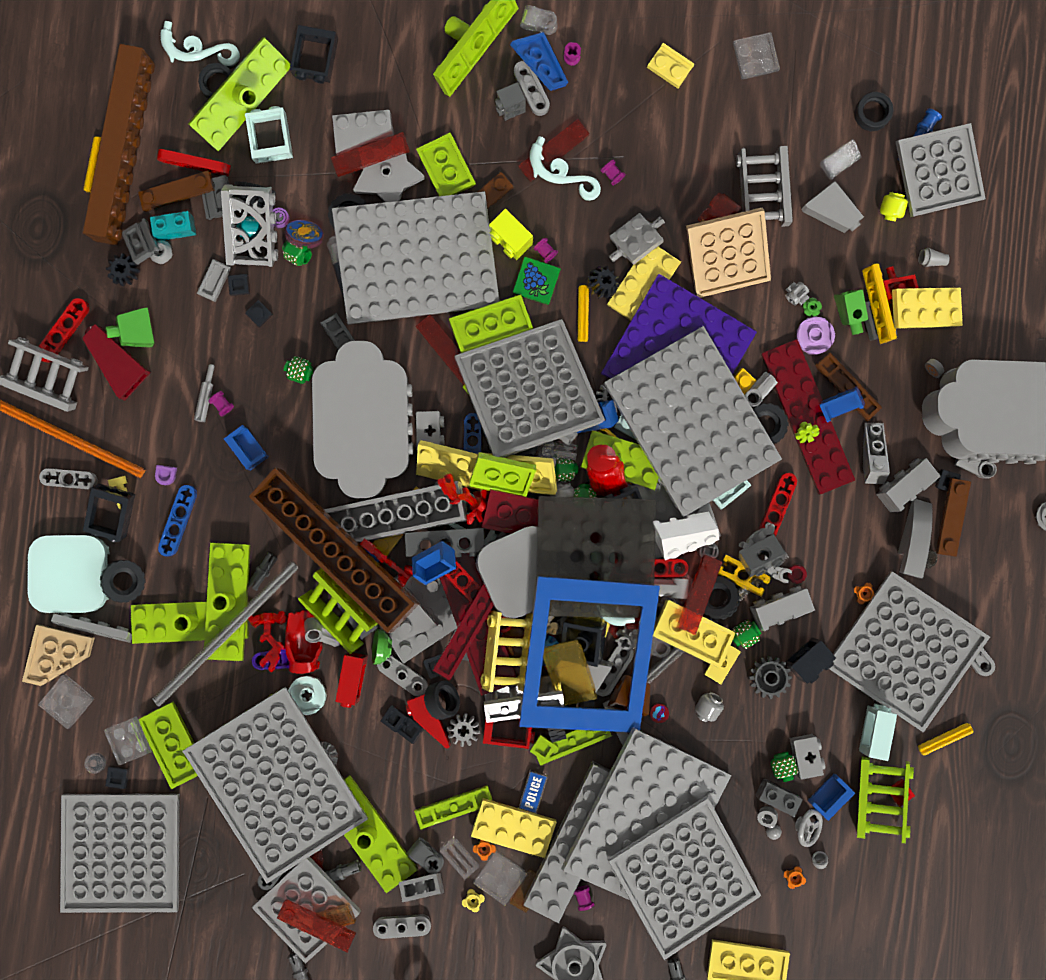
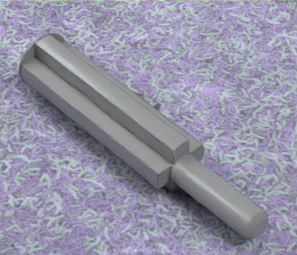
(204, 396)

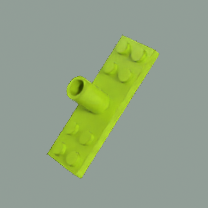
(472, 42)
(226, 108)
(227, 579)
(166, 622)
(383, 852)

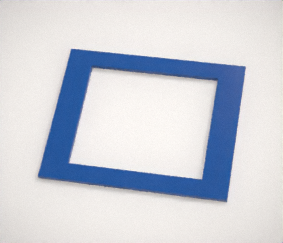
(593, 592)

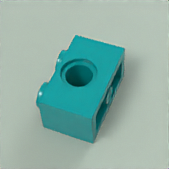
(173, 226)

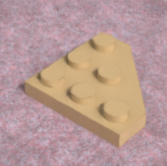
(54, 653)

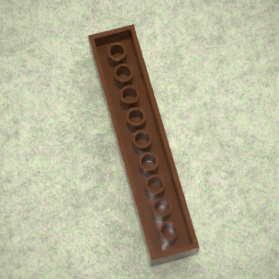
(119, 145)
(334, 550)

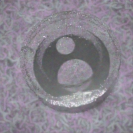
(95, 763)

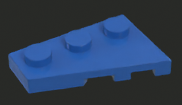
(541, 59)

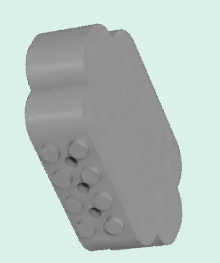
(990, 411)
(361, 419)

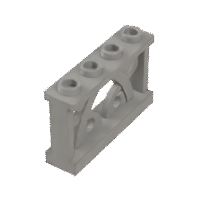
(232, 245)

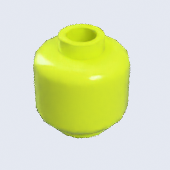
(893, 206)

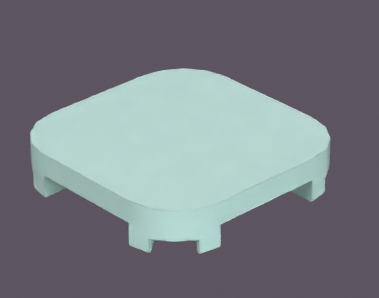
(66, 573)

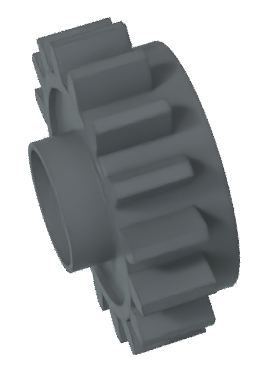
(780, 677)

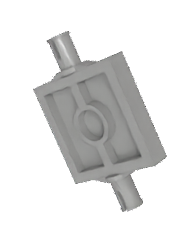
(636, 239)

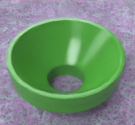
(381, 647)

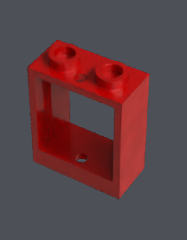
(351, 679)
(488, 739)

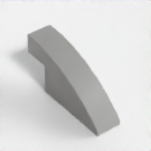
(916, 539)

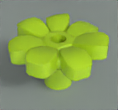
(807, 432)

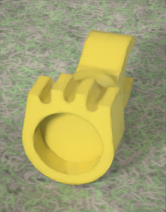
(119, 483)

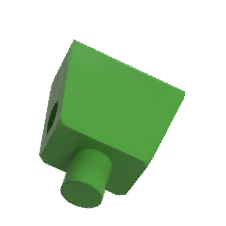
(850, 303)
(132, 329)

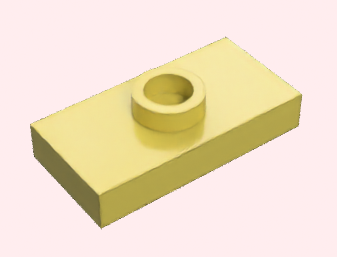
(719, 674)

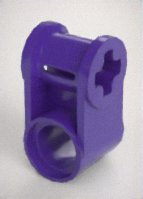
(280, 665)

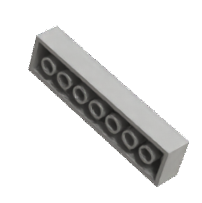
(399, 513)
(552, 886)

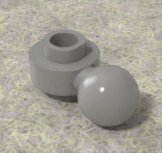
(773, 830)

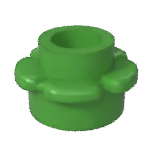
(807, 307)

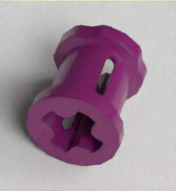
(572, 48)
(613, 172)
(545, 250)
(221, 403)
(583, 898)

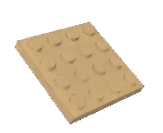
(729, 252)

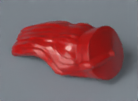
(605, 470)
(300, 652)

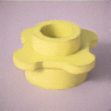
(474, 906)

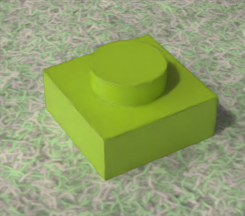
(543, 748)

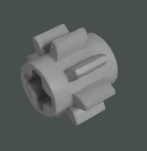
(797, 293)
(627, 638)

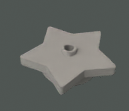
(389, 186)
(573, 950)

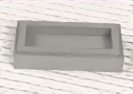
(214, 280)

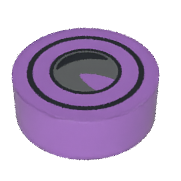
(282, 217)

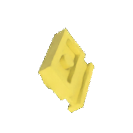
(670, 65)

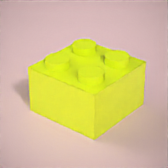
(510, 234)

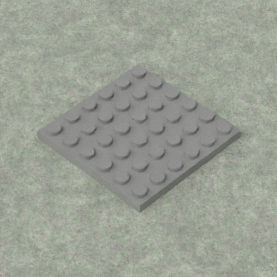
(529, 389)
(907, 651)
(119, 853)
(684, 877)

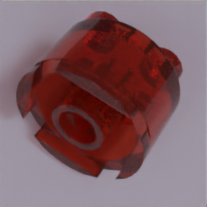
(720, 206)

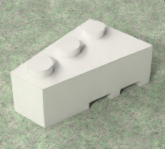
(685, 534)

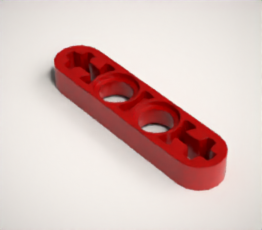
(193, 162)
(65, 332)
(774, 506)

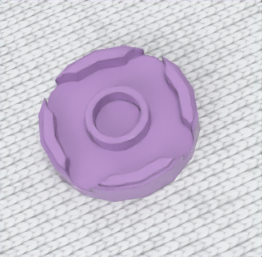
(815, 335)

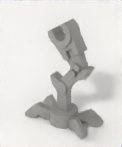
(759, 535)

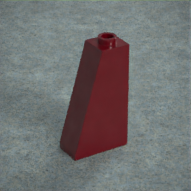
(116, 363)

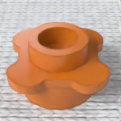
(859, 591)
(484, 854)
(800, 880)

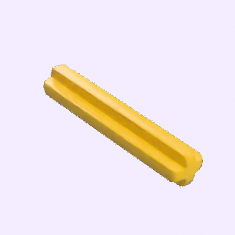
(92, 164)
(583, 309)
(945, 739)

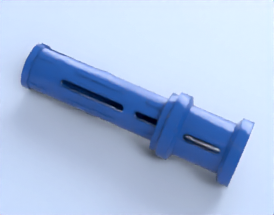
(928, 122)

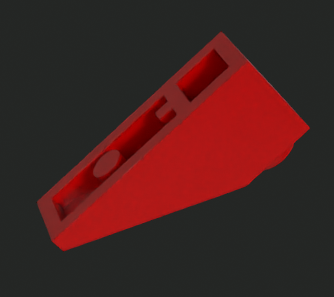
(435, 727)

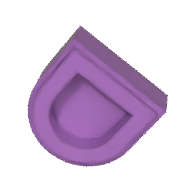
(165, 475)

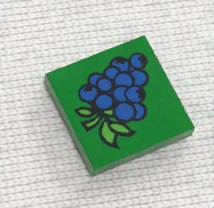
(536, 280)

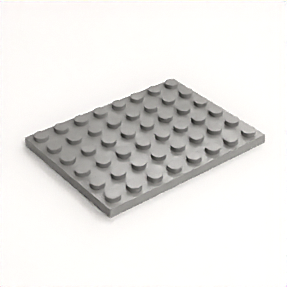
(415, 257)
(692, 421)
(275, 784)
(640, 793)

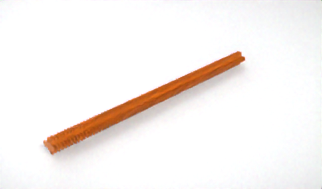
(69, 438)

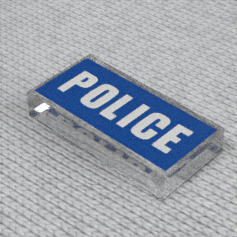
(533, 791)

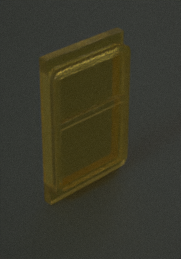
(569, 672)

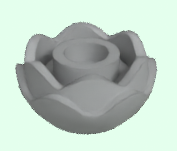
(165, 255)

